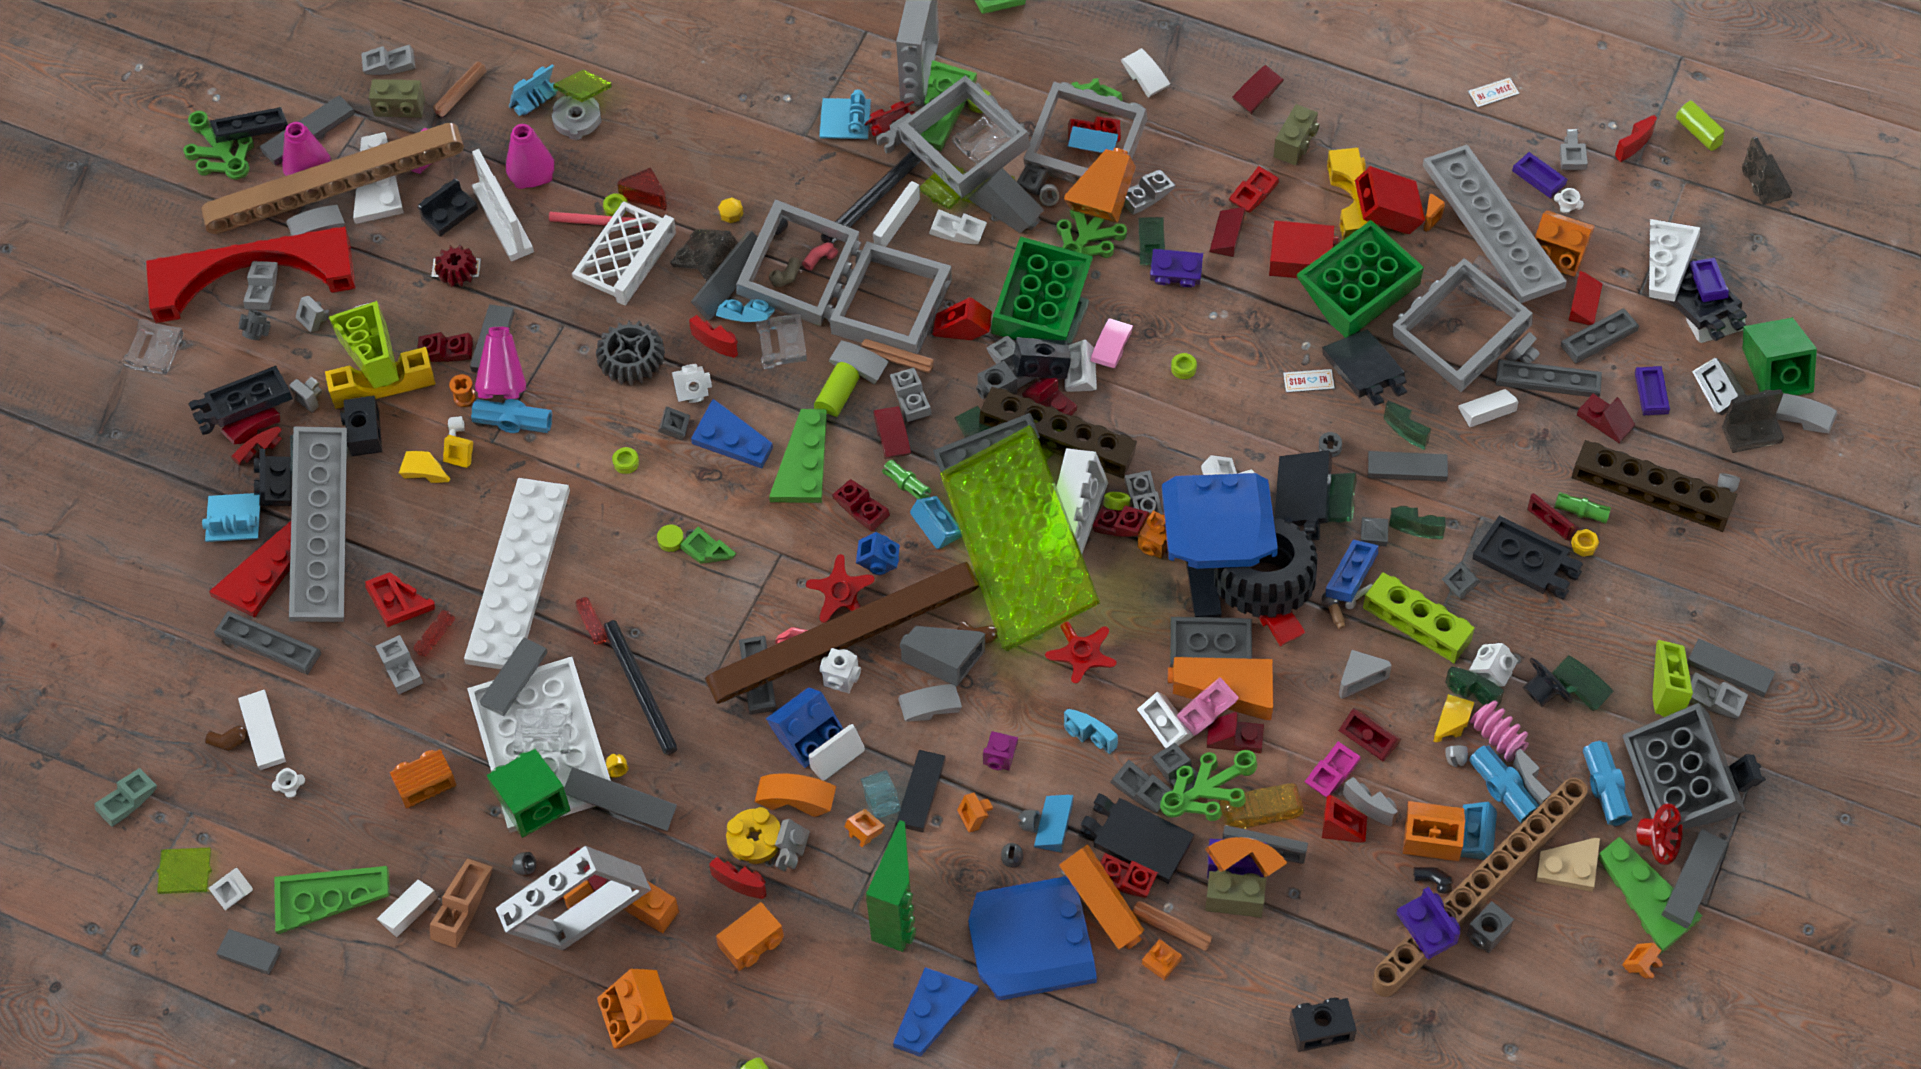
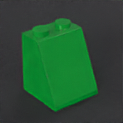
(1780, 356)
(529, 792)

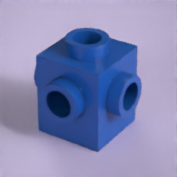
(877, 553)

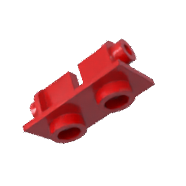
(882, 120)

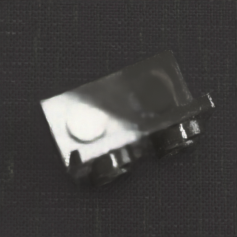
(1764, 174)
(705, 251)
(1752, 421)

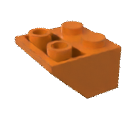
(1564, 240)
(1434, 831)
(635, 1007)

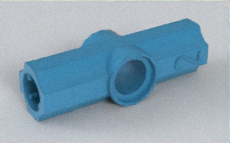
(511, 416)
(1503, 783)
(1607, 783)

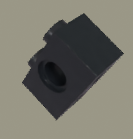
(1042, 358)
(363, 413)
(1310, 1035)

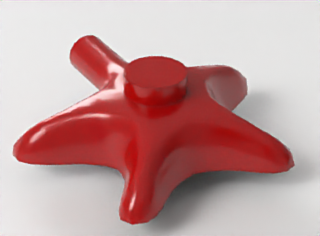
(839, 589)
(1082, 651)

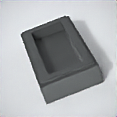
(249, 951)

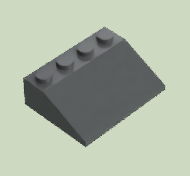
(1684, 766)

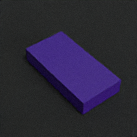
(1539, 175)
(1708, 279)
(1652, 390)

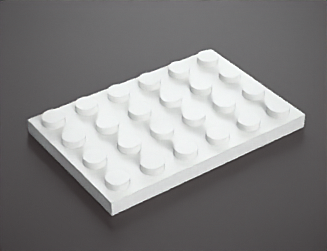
(549, 687)

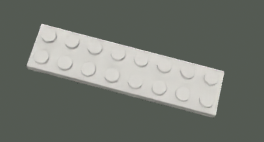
(517, 572)

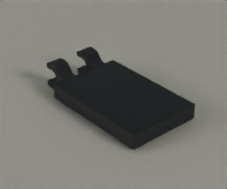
(1708, 313)
(1365, 366)
(240, 399)
(1304, 490)
(1527, 557)
(1138, 836)

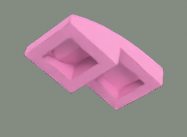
(1111, 343)
(1207, 706)

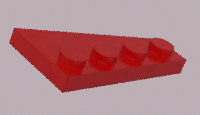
(258, 576)

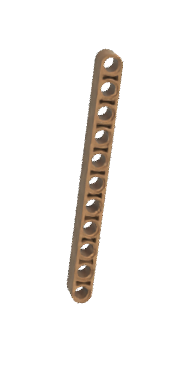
(332, 178)
(1489, 876)

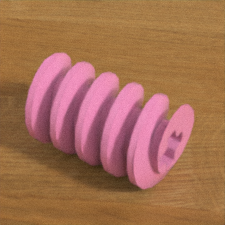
(1499, 731)

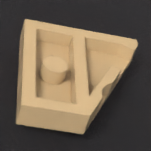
(1570, 865)

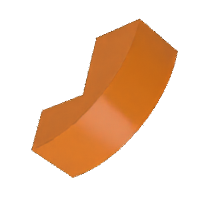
(799, 791)
(1231, 850)

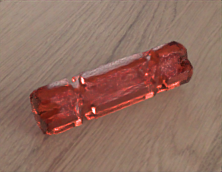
(591, 620)
(434, 633)

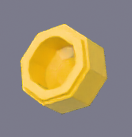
(730, 210)
(1585, 542)

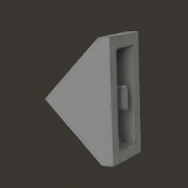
(1363, 672)

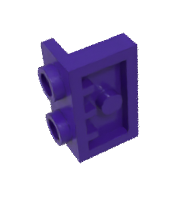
(1176, 267)
(1429, 923)

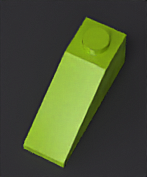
(1671, 679)

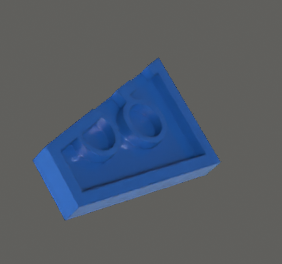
(731, 437)
(930, 1010)

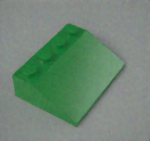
(1360, 278)
(1040, 291)
(891, 896)

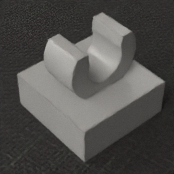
(311, 314)
(1523, 350)
(306, 393)

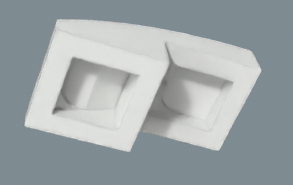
(1146, 71)
(956, 229)

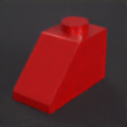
(963, 321)

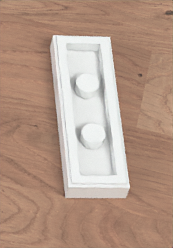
(897, 215)
(262, 730)

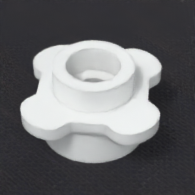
(1571, 195)
(285, 776)

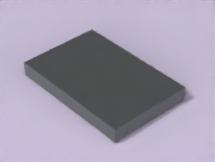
(1210, 637)

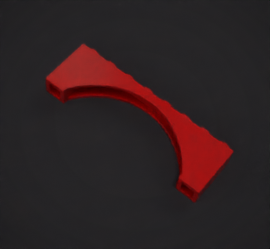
(178, 278)

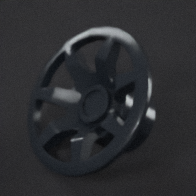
(1542, 688)

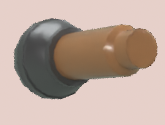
(1333, 606)

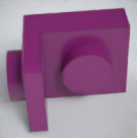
(1000, 751)

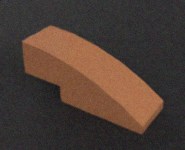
(460, 903)

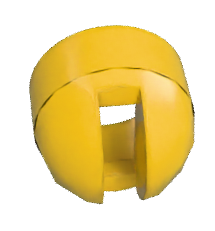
(616, 765)

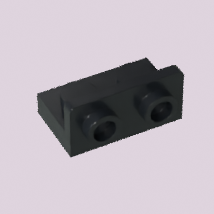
(446, 207)
(273, 481)

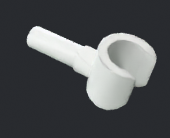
(455, 425)
(1350, 605)

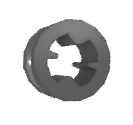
(1334, 437)

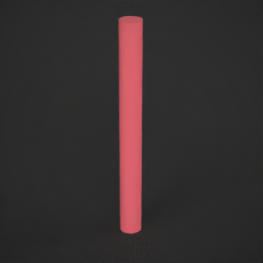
(587, 219)

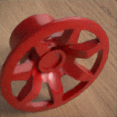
(1657, 833)

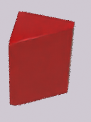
(1585, 299)

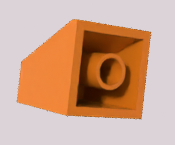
(1103, 186)

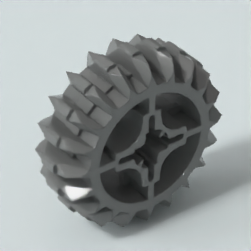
(628, 361)

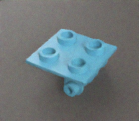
(537, 86)
(845, 117)
(232, 517)

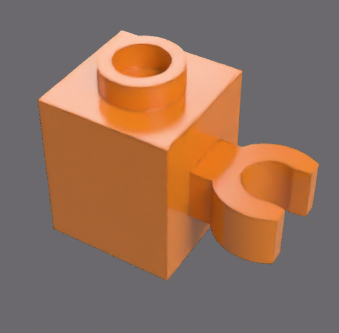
(1152, 537)

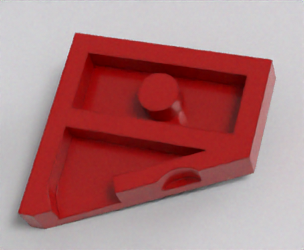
(396, 600)

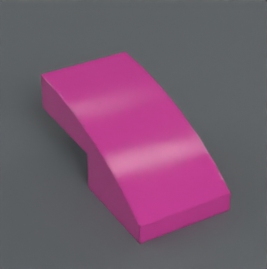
(1333, 770)

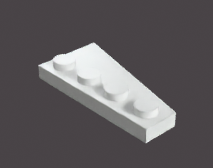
(378, 198)
(1669, 257)

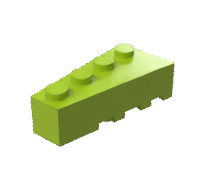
(368, 343)

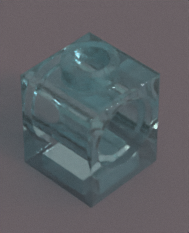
(880, 794)

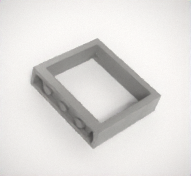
(921, 31)
(1087, 97)
(941, 106)
(903, 261)
(780, 301)
(1490, 351)
(520, 911)

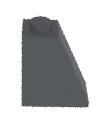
(1007, 202)
(943, 651)

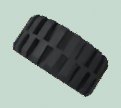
(1278, 590)

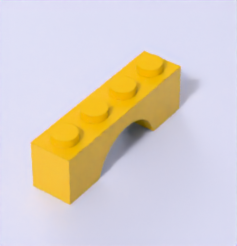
(1343, 169)
(349, 383)

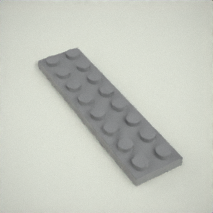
(1494, 224)
(318, 524)

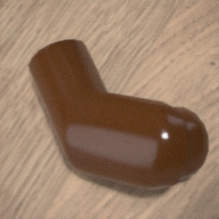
(990, 631)
(228, 740)

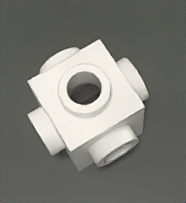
(689, 374)
(1494, 663)
(840, 670)

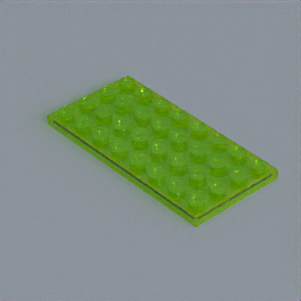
(1019, 538)

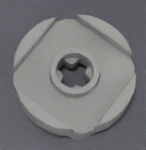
(579, 126)

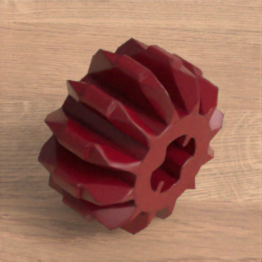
(456, 265)

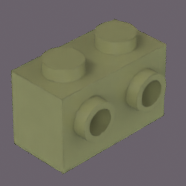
(397, 98)
(1296, 134)
(1235, 893)

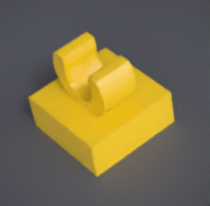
(457, 451)

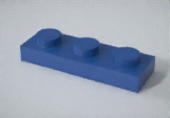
(1352, 571)

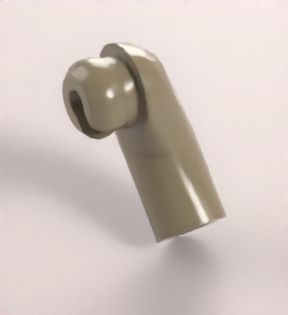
(788, 276)

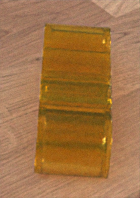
(1264, 807)

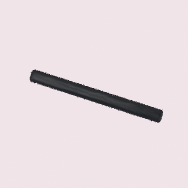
(876, 192)
(640, 687)

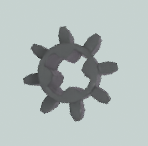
(254, 325)

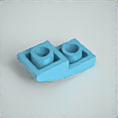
(753, 311)
(1084, 726)

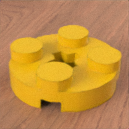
(747, 849)

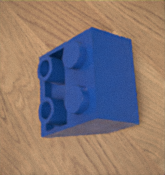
(805, 724)

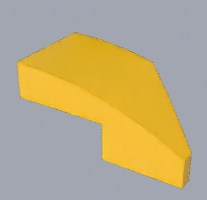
(422, 464)
(1453, 717)

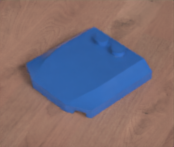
(1219, 519)
(1031, 939)

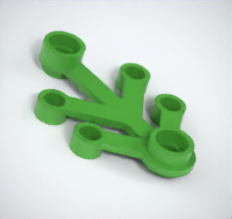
(234, 166)
(1090, 233)
(1207, 787)

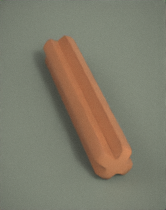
(459, 89)
(899, 356)
(1172, 925)

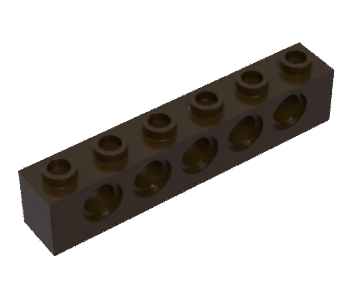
(1049, 418)
(1660, 496)

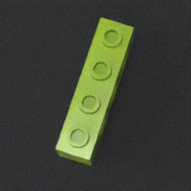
(1424, 630)

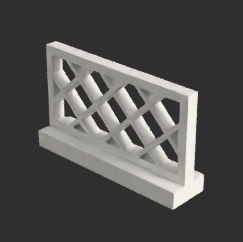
(500, 211)
(644, 257)

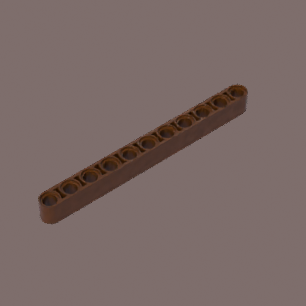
(841, 632)

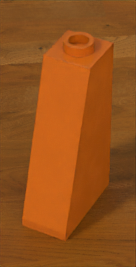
(1246, 677)
(1102, 897)

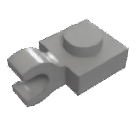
(892, 136)
(1572, 154)
(792, 842)

